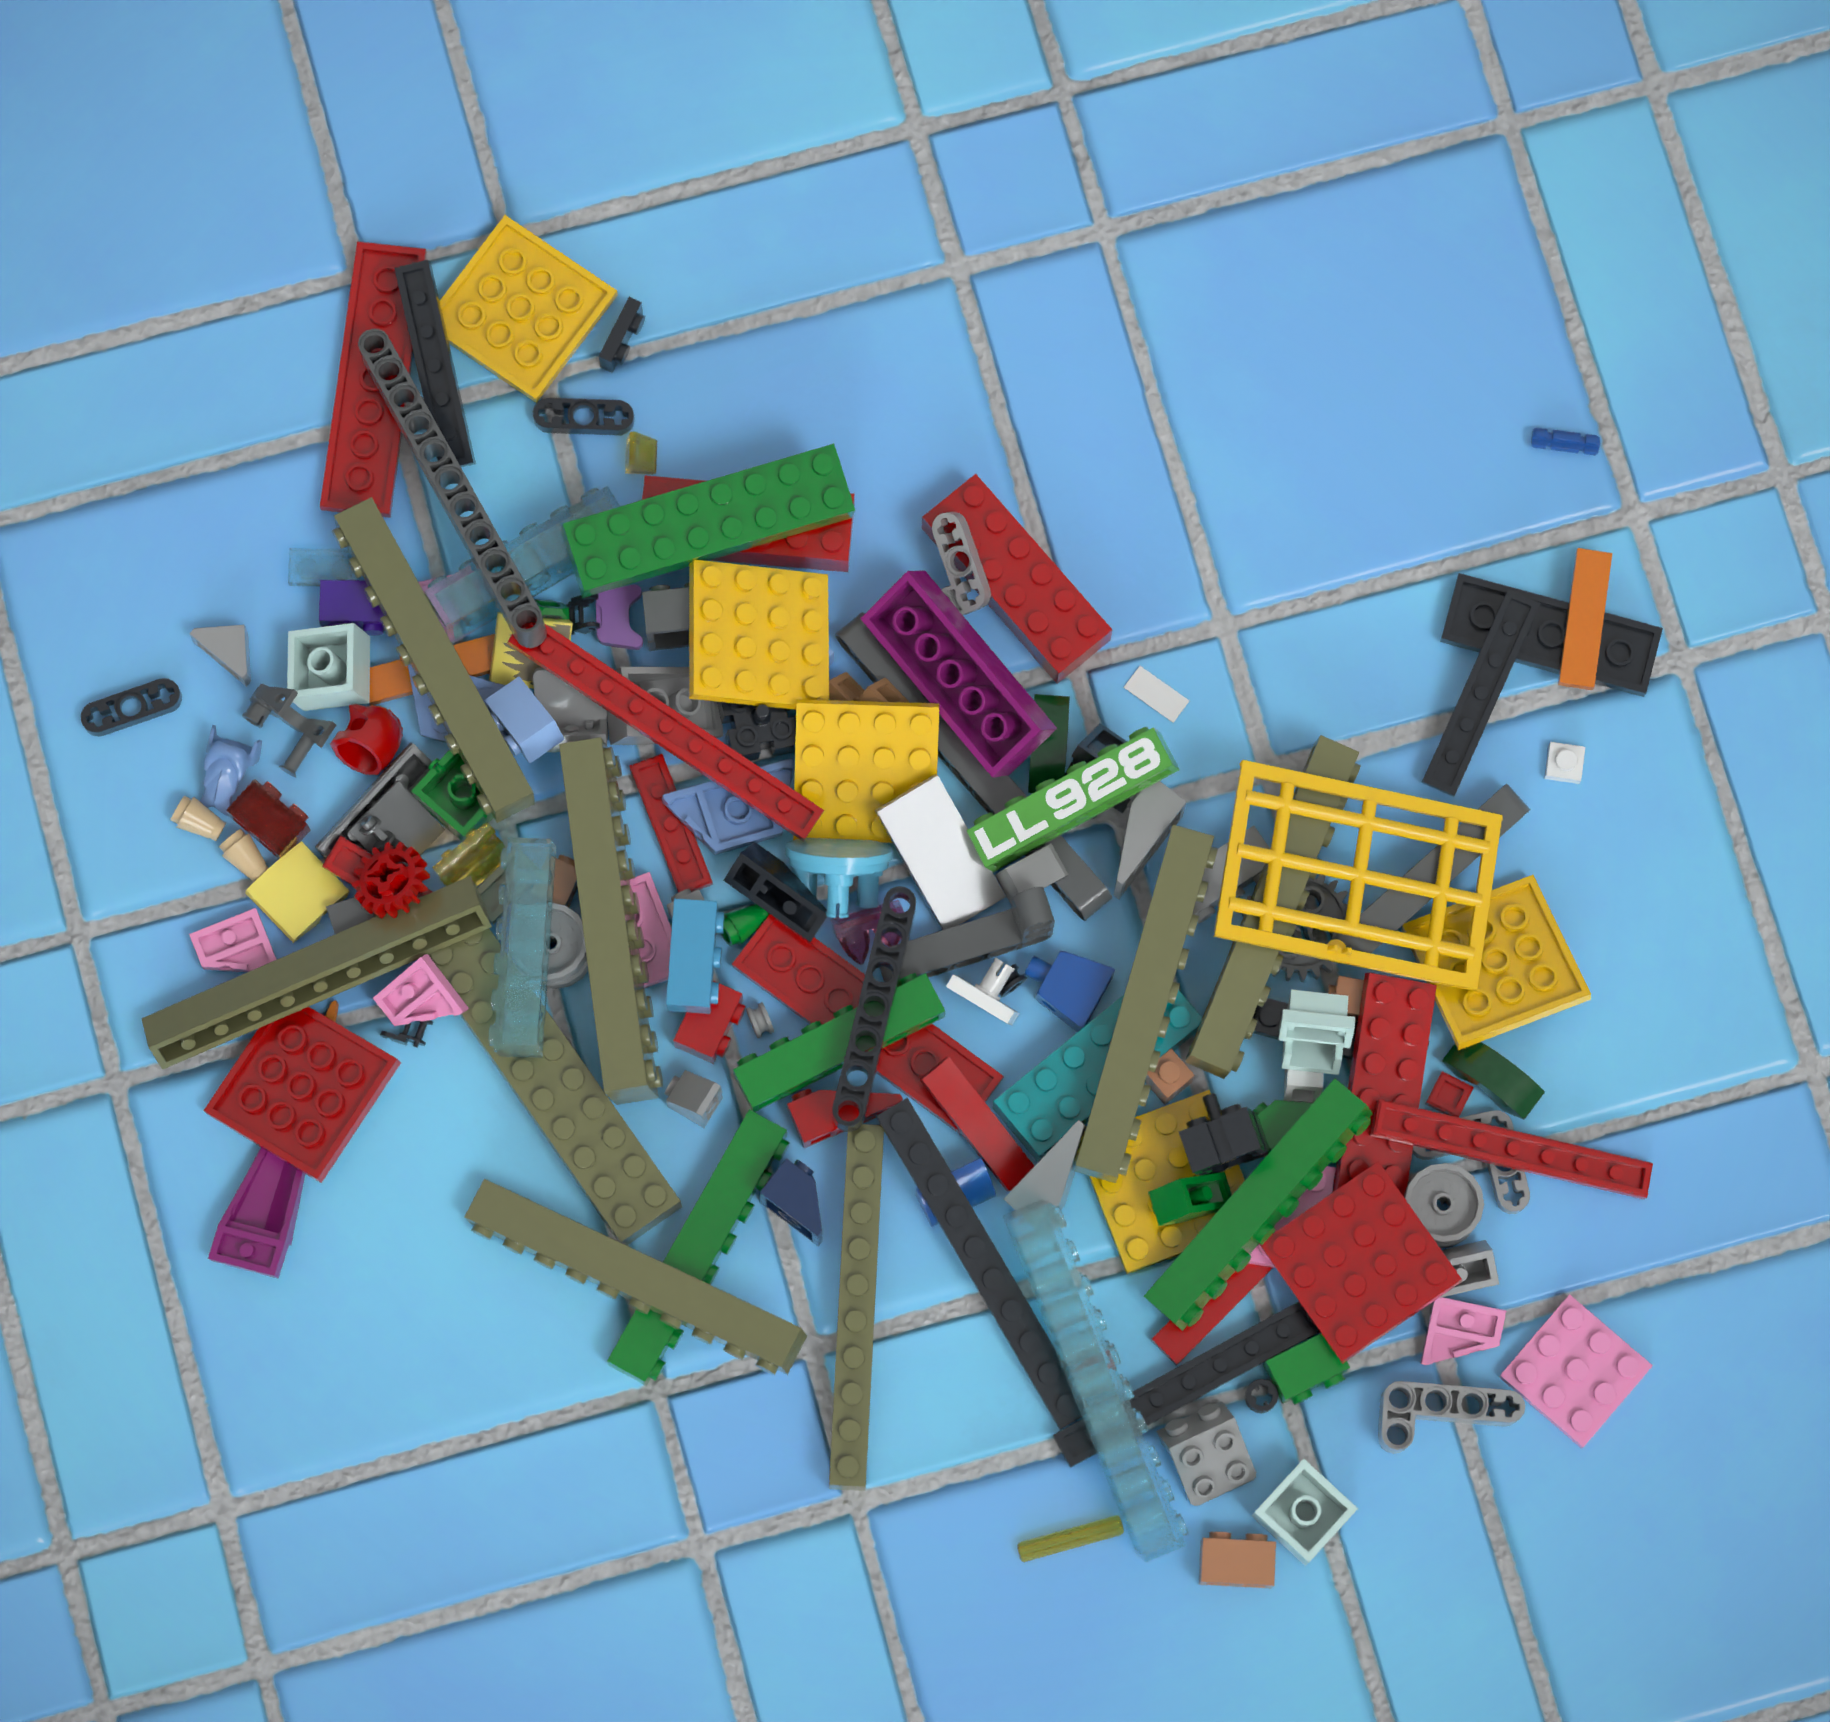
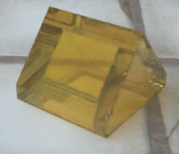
(640, 454)

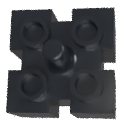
(758, 729)
(1225, 1139)

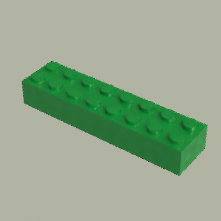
(707, 520)

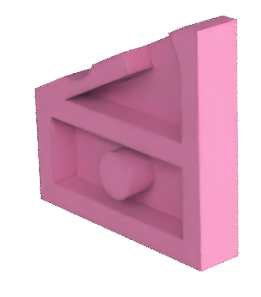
(1460, 1329)

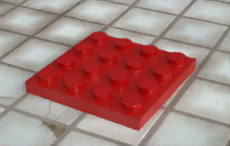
(302, 1089)
(1360, 1262)

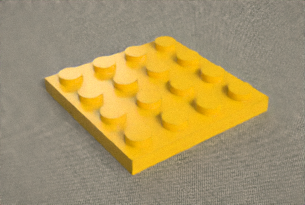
(522, 308)
(757, 634)
(860, 758)
(1522, 971)
(1155, 1161)

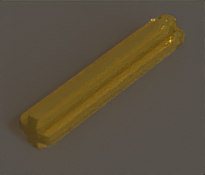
(1070, 1538)

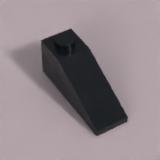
(776, 890)

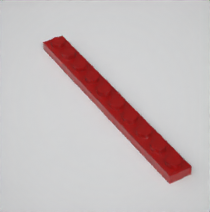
(673, 732)

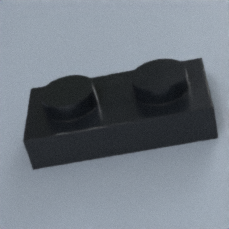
(628, 323)

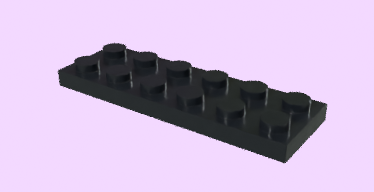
(1625, 645)

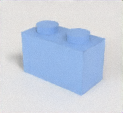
(524, 720)

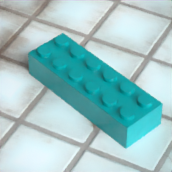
(1064, 1084)

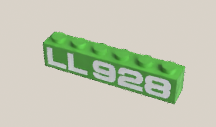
(1072, 799)

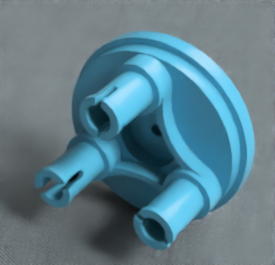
(839, 863)

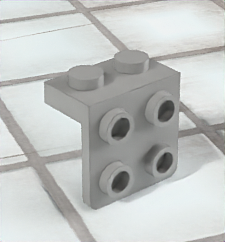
(572, 711)
(1208, 1453)

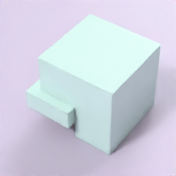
(1315, 1031)

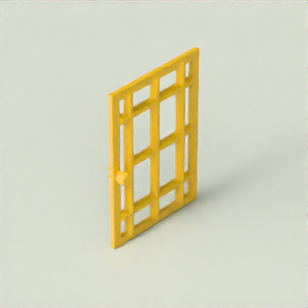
(1358, 875)

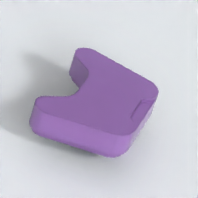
(613, 616)

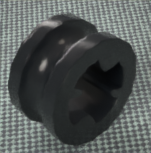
(1013, 982)
(1251, 1400)

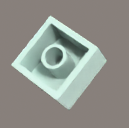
(329, 666)
(1304, 1512)

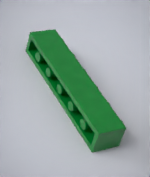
(823, 1048)

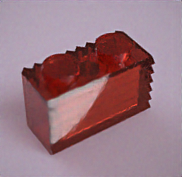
(268, 818)

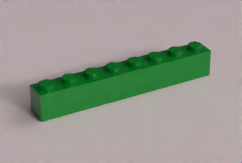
(1259, 1205)
(704, 1238)

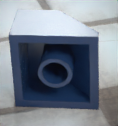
(794, 1199)

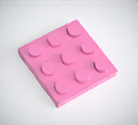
(1575, 1371)

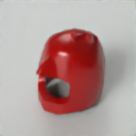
(369, 739)

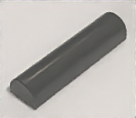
(407, 767)

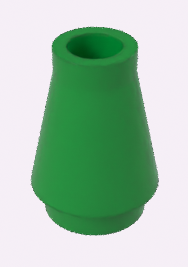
(742, 923)

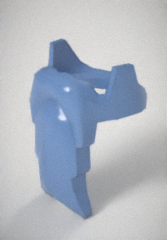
(224, 767)

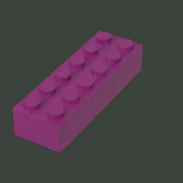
(959, 673)

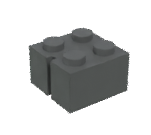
(666, 617)

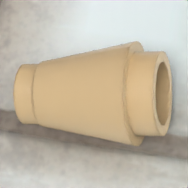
(197, 819)
(244, 855)

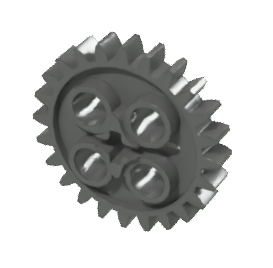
(1329, 905)

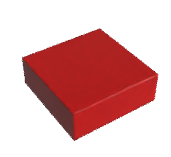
(1449, 1095)

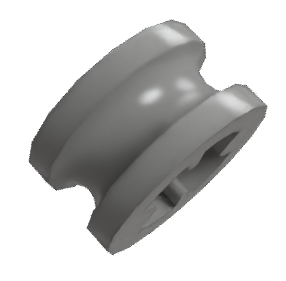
(760, 1020)

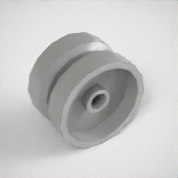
(568, 958)
(1456, 1189)

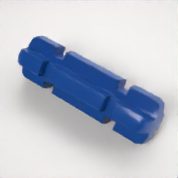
(1565, 441)

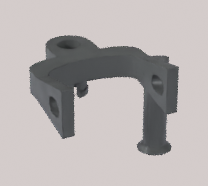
(268, 701)

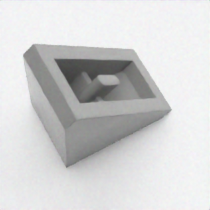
(227, 647)
(1035, 870)

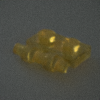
(474, 857)

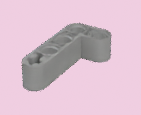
(1451, 1412)

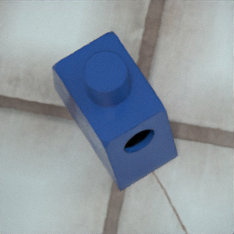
(1070, 986)

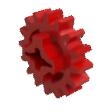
(390, 880)

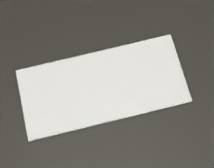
(1156, 694)

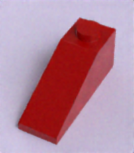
(814, 1117)

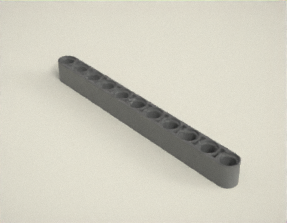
(455, 500)
(1080, 888)

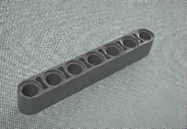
(1397, 907)

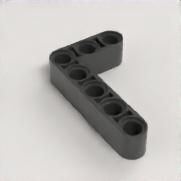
(1021, 926)

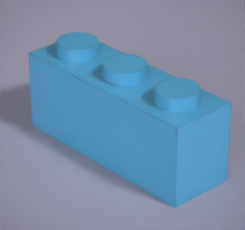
(694, 956)

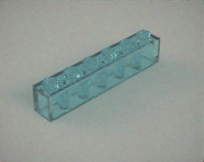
(524, 947)

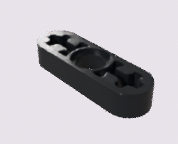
(558, 426)
(152, 688)

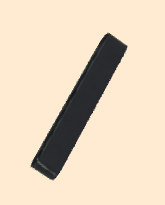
(874, 991)

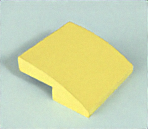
(296, 891)

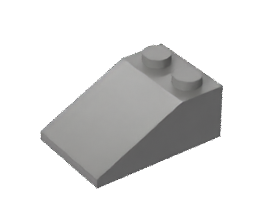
(672, 688)
(1147, 826)
(1052, 1174)

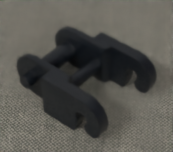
(579, 603)
(403, 1038)

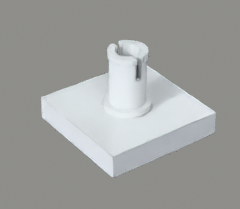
(987, 992)

